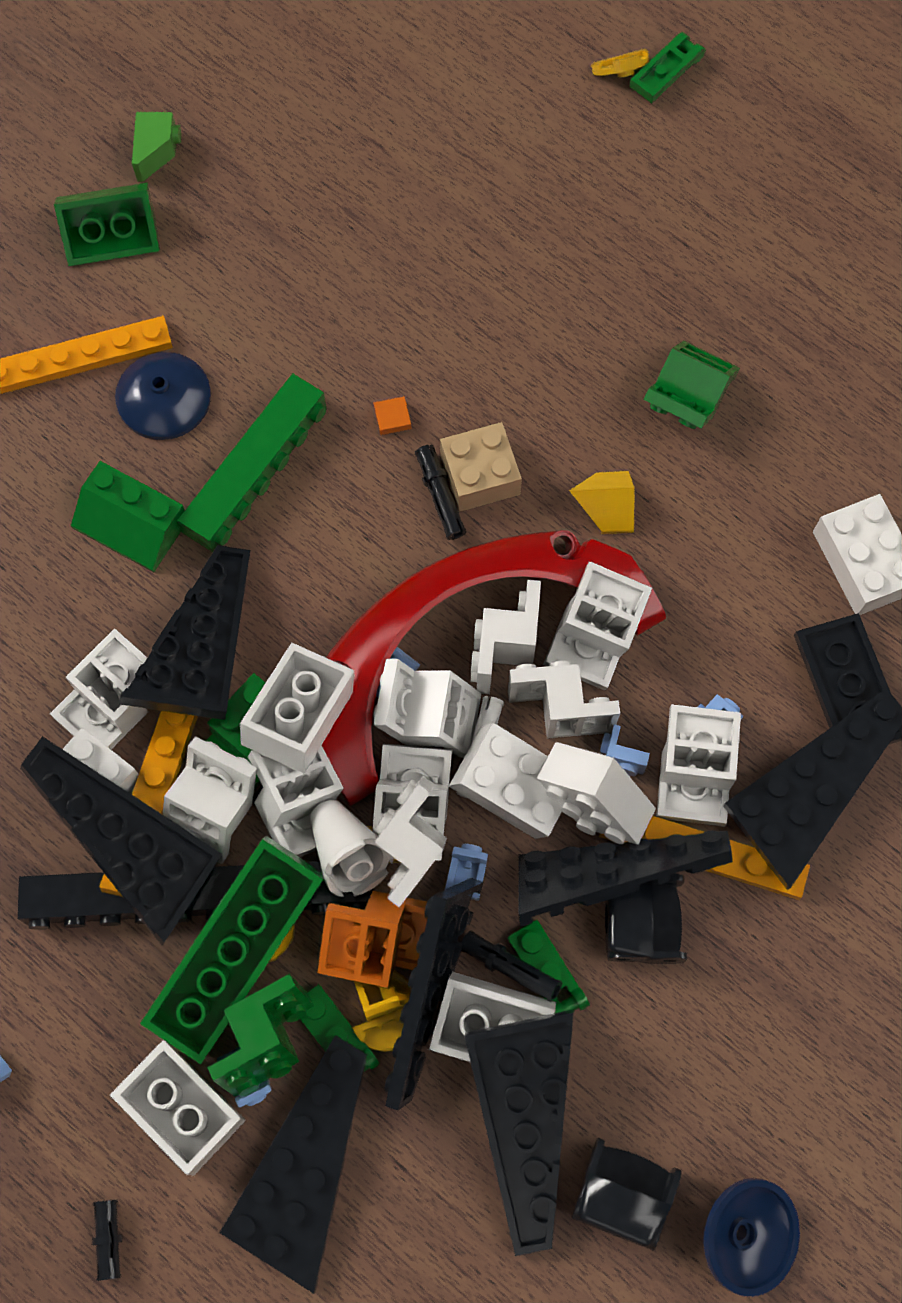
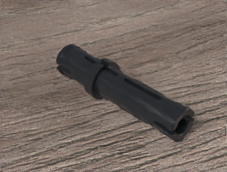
(435, 479)
(499, 959)

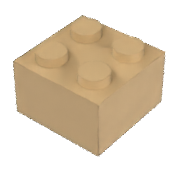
(480, 466)

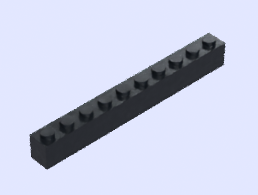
(78, 899)

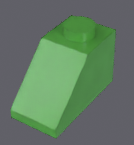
(153, 142)

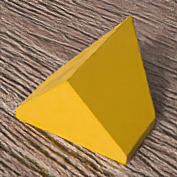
(608, 501)
(382, 1000)

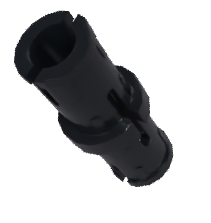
(107, 1240)

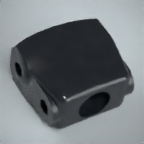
(646, 924)
(626, 1195)

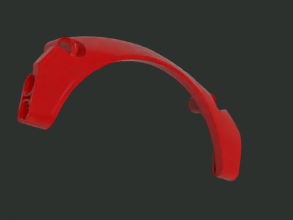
(388, 620)

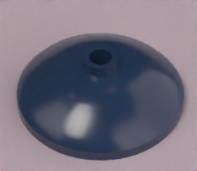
(166, 410)
(766, 1238)

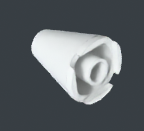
(347, 850)

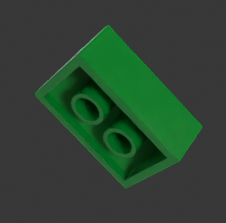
(107, 224)
(127, 516)

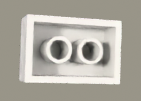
(863, 553)
(297, 707)
(502, 778)
(596, 793)
(477, 1005)
(177, 1108)

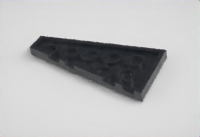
(197, 648)
(803, 796)
(135, 846)
(610, 870)
(438, 955)
(522, 1098)
(295, 1188)

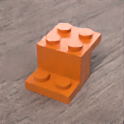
(371, 941)

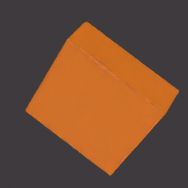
(392, 415)

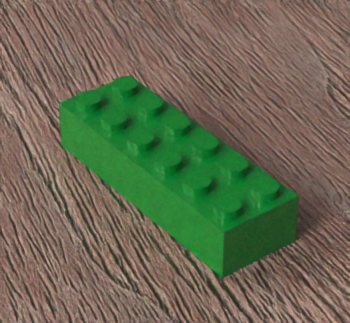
(232, 949)

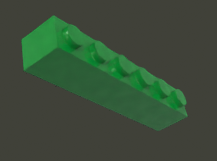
(253, 463)

